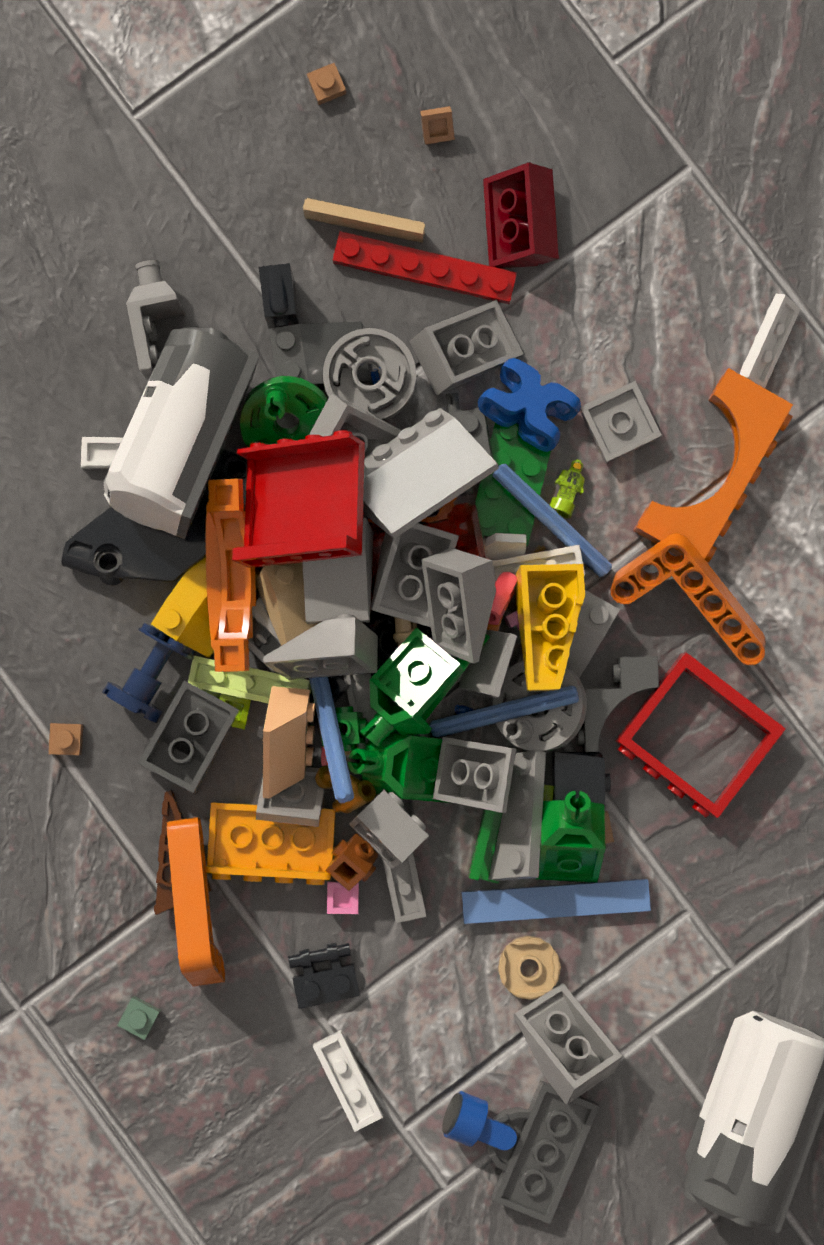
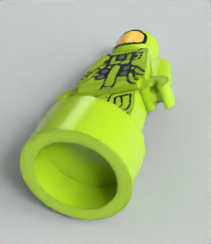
(570, 484)

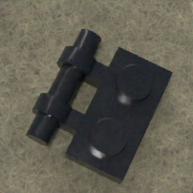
(324, 985)

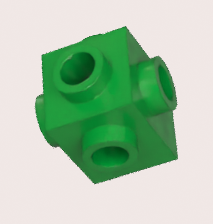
(355, 723)

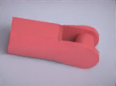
(504, 593)

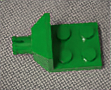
(408, 687)
(400, 766)
(572, 839)

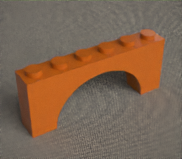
(754, 420)

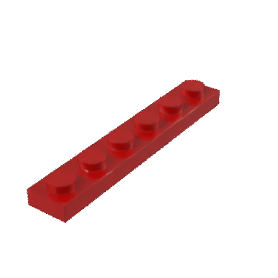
(424, 267)

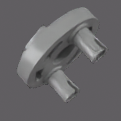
(386, 353)
(527, 730)

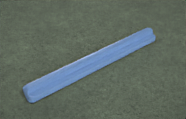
(551, 519)
(504, 711)
(332, 739)

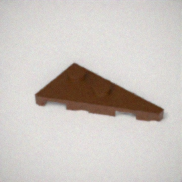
(164, 895)

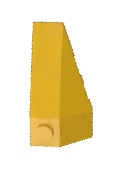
(186, 611)
(548, 615)

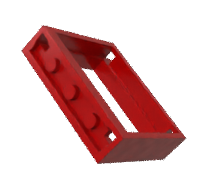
(730, 696)

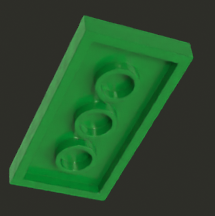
(496, 506)

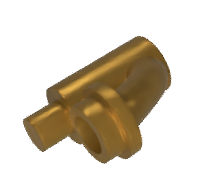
(363, 791)

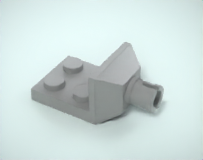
(147, 303)

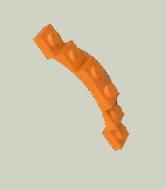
(229, 584)

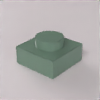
(139, 1017)

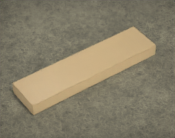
(364, 220)

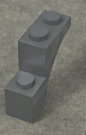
(632, 676)

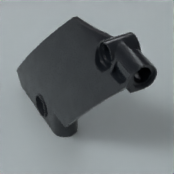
(142, 550)

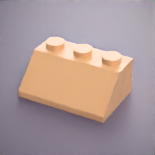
(287, 739)

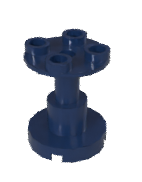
(143, 683)

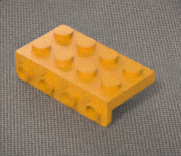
(268, 848)

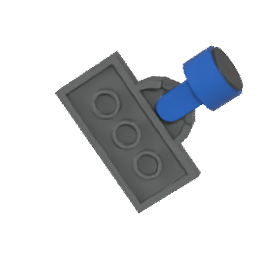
(530, 1145)

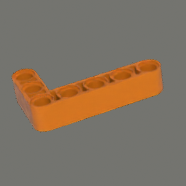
(696, 590)
(197, 955)

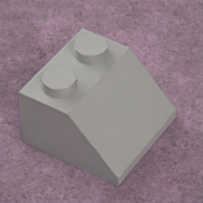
(389, 828)

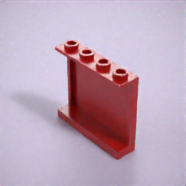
(303, 500)

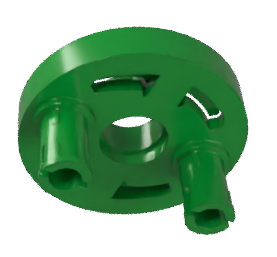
(276, 398)

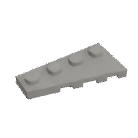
(520, 828)

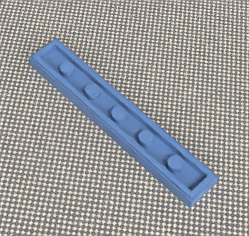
(556, 901)

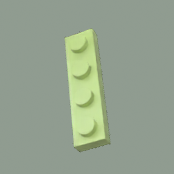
(250, 684)

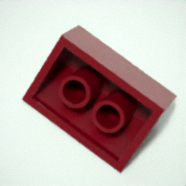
(521, 217)

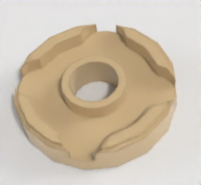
(529, 986)

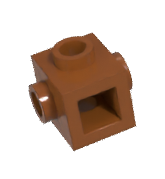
(352, 862)

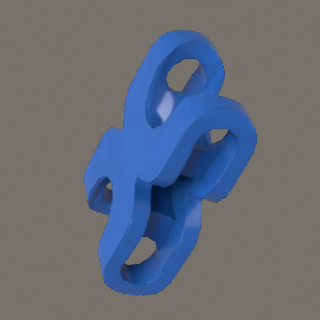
(529, 404)

